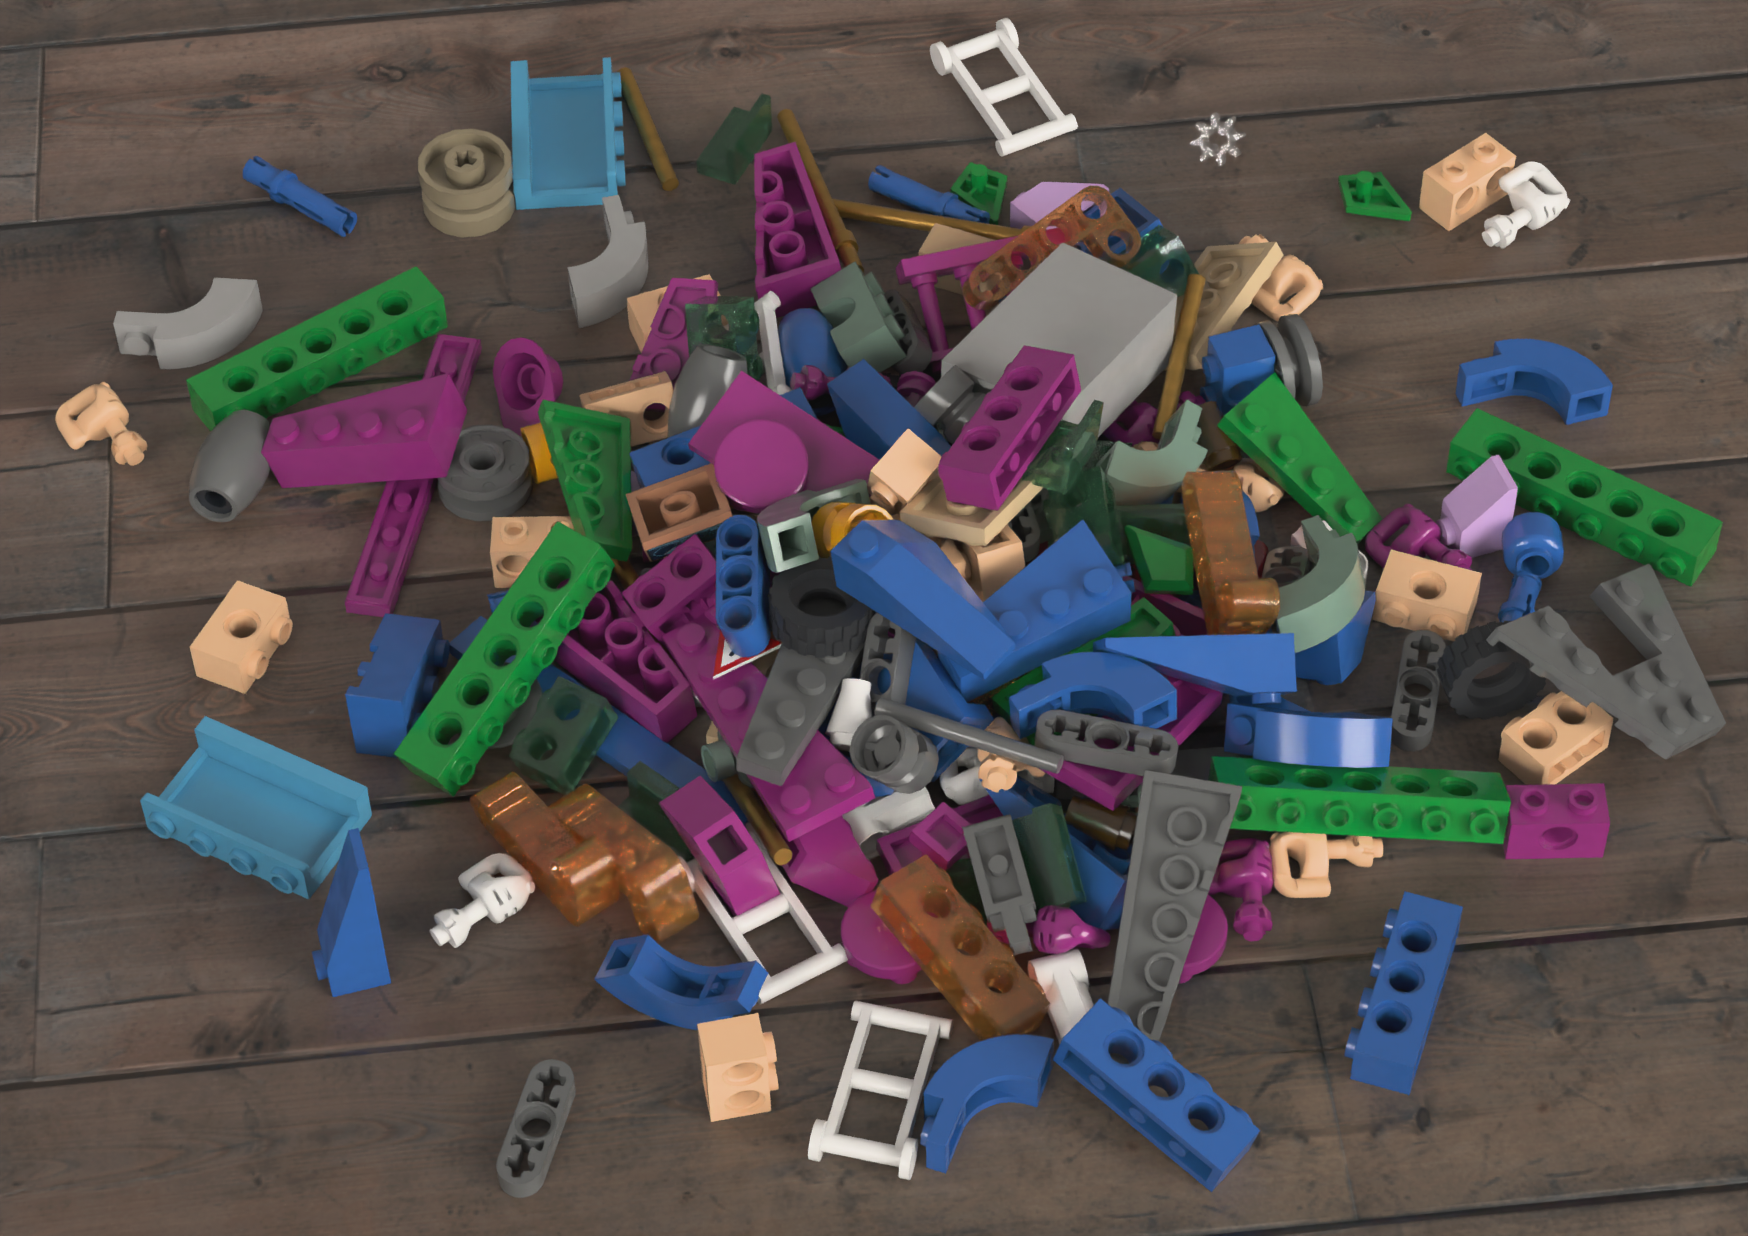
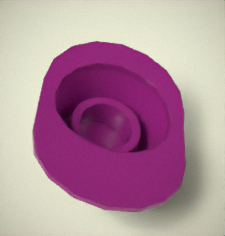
(522, 379)

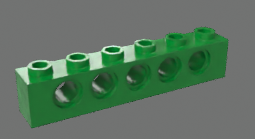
(321, 350)
(1590, 498)
(505, 634)
(1366, 800)

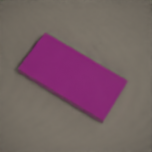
(830, 455)

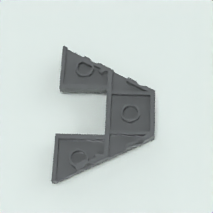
(1656, 701)

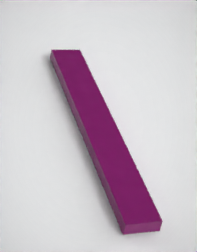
(405, 502)

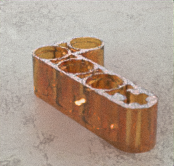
(1038, 247)
(1224, 558)
(644, 865)
(571, 873)

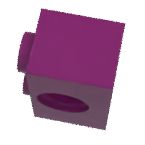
(1556, 821)

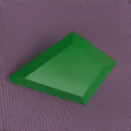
(982, 189)
(1372, 196)
(1161, 562)

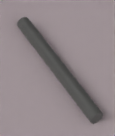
(971, 736)

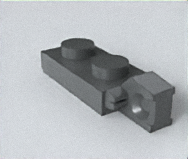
(1002, 879)

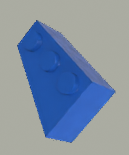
(396, 682)

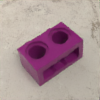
(674, 588)

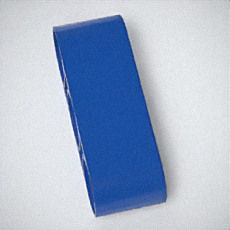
(740, 563)

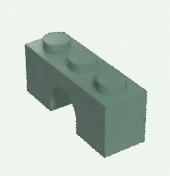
(860, 318)

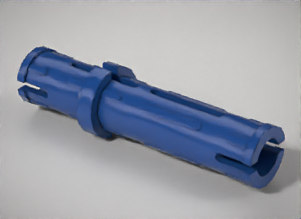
(286, 188)
(922, 197)

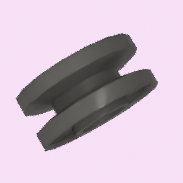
(1295, 358)
(487, 474)

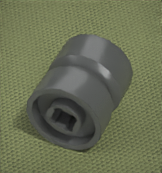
(950, 403)
(894, 754)

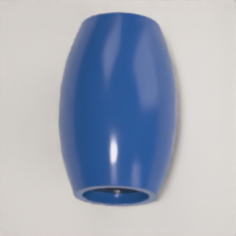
(808, 341)

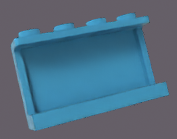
(566, 138)
(259, 809)

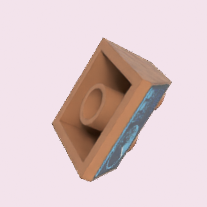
(678, 509)

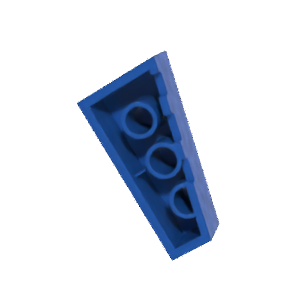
(1051, 609)

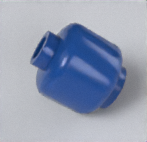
(1533, 544)

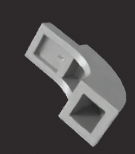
(604, 284)
(197, 333)

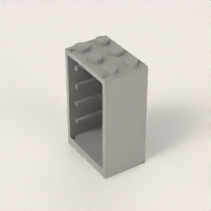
(1083, 308)

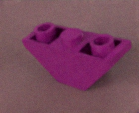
(721, 846)
(830, 863)

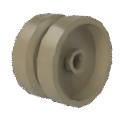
(467, 182)

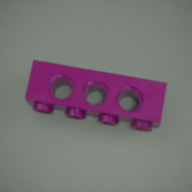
(1009, 427)

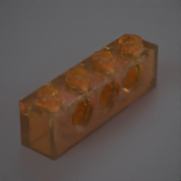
(961, 978)

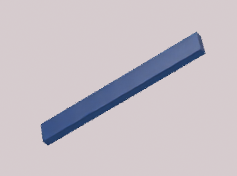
(627, 739)

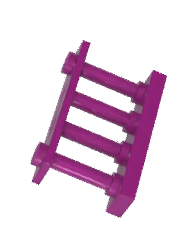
(923, 274)

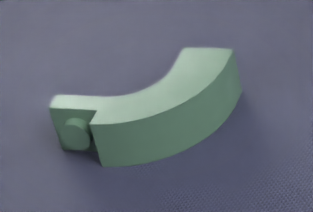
(1328, 594)

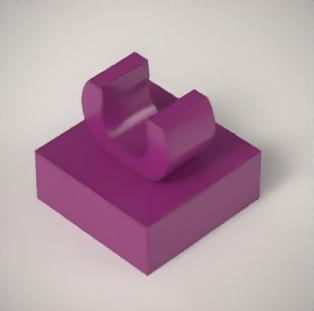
(941, 836)

